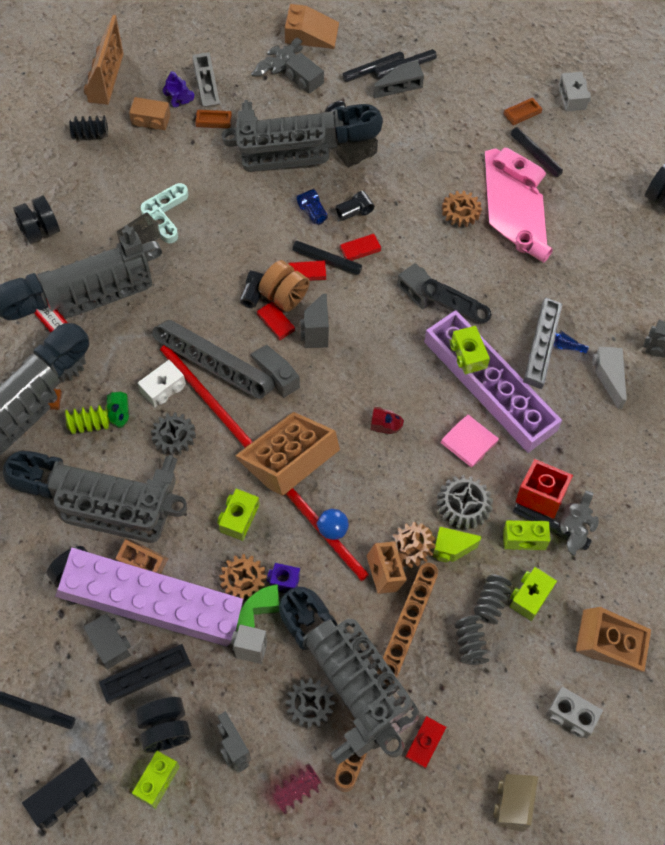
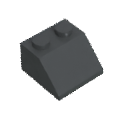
(315, 324)

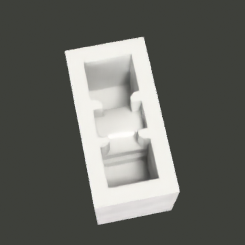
(162, 383)

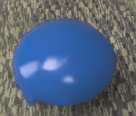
(333, 524)

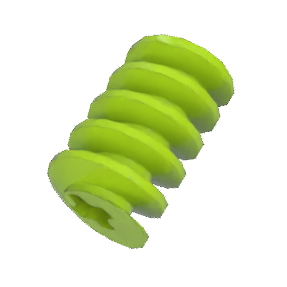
(87, 419)

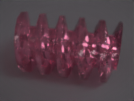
(294, 790)

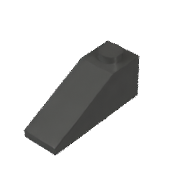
(401, 79)
(278, 368)

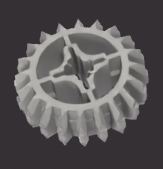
(446, 498)

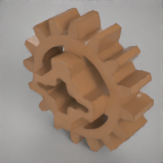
(461, 208)
(414, 544)
(245, 569)

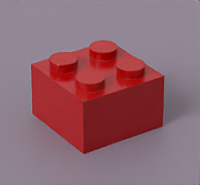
(544, 488)

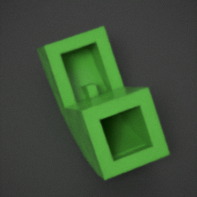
(261, 602)

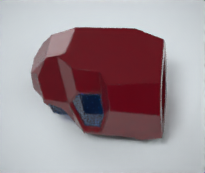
(386, 421)

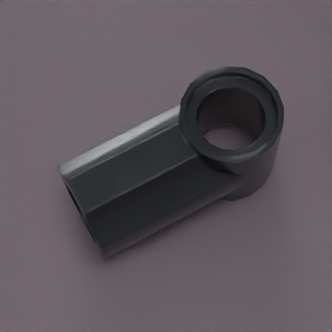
(357, 205)
(251, 292)

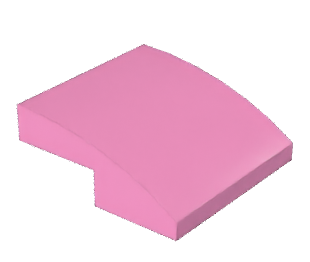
(469, 440)

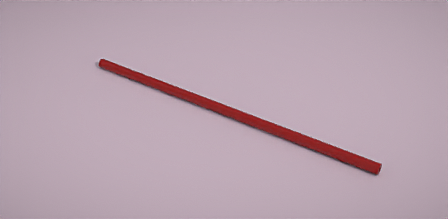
(241, 436)

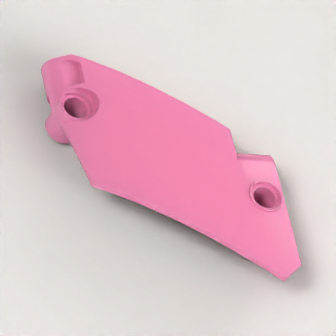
(515, 202)

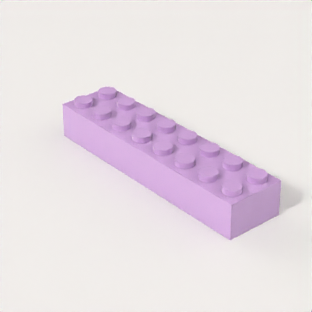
(497, 388)
(149, 597)

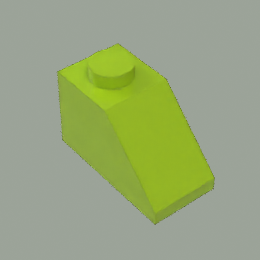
(454, 544)

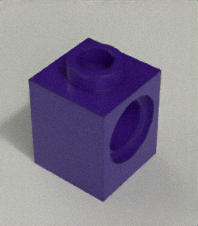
(291, 572)

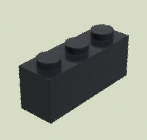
(62, 794)

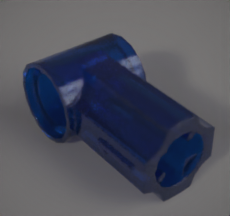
(311, 204)

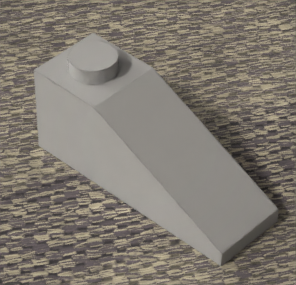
(205, 79)
(610, 371)

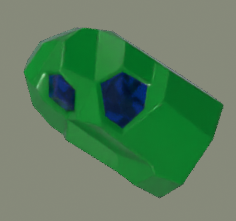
(118, 409)

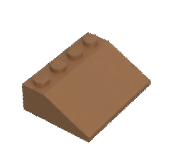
(105, 65)
(289, 452)

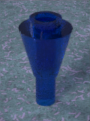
(564, 341)

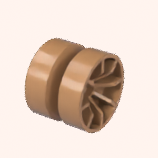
(284, 285)

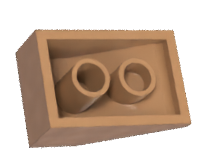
(310, 27)
(613, 639)

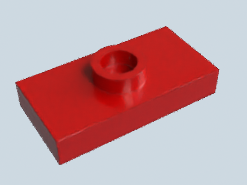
(425, 742)

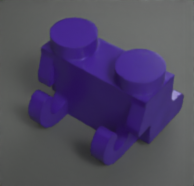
(177, 89)

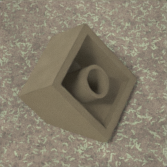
(515, 801)

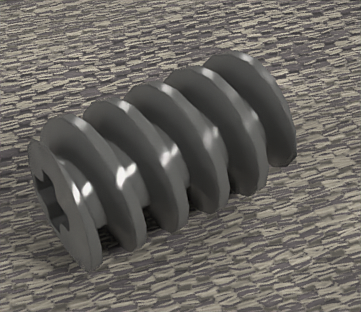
(490, 598)
(470, 640)

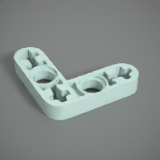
(158, 212)

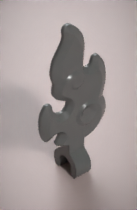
(279, 62)
(573, 522)

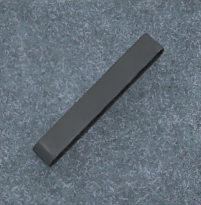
(214, 359)

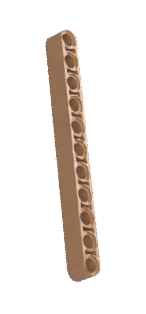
(396, 642)

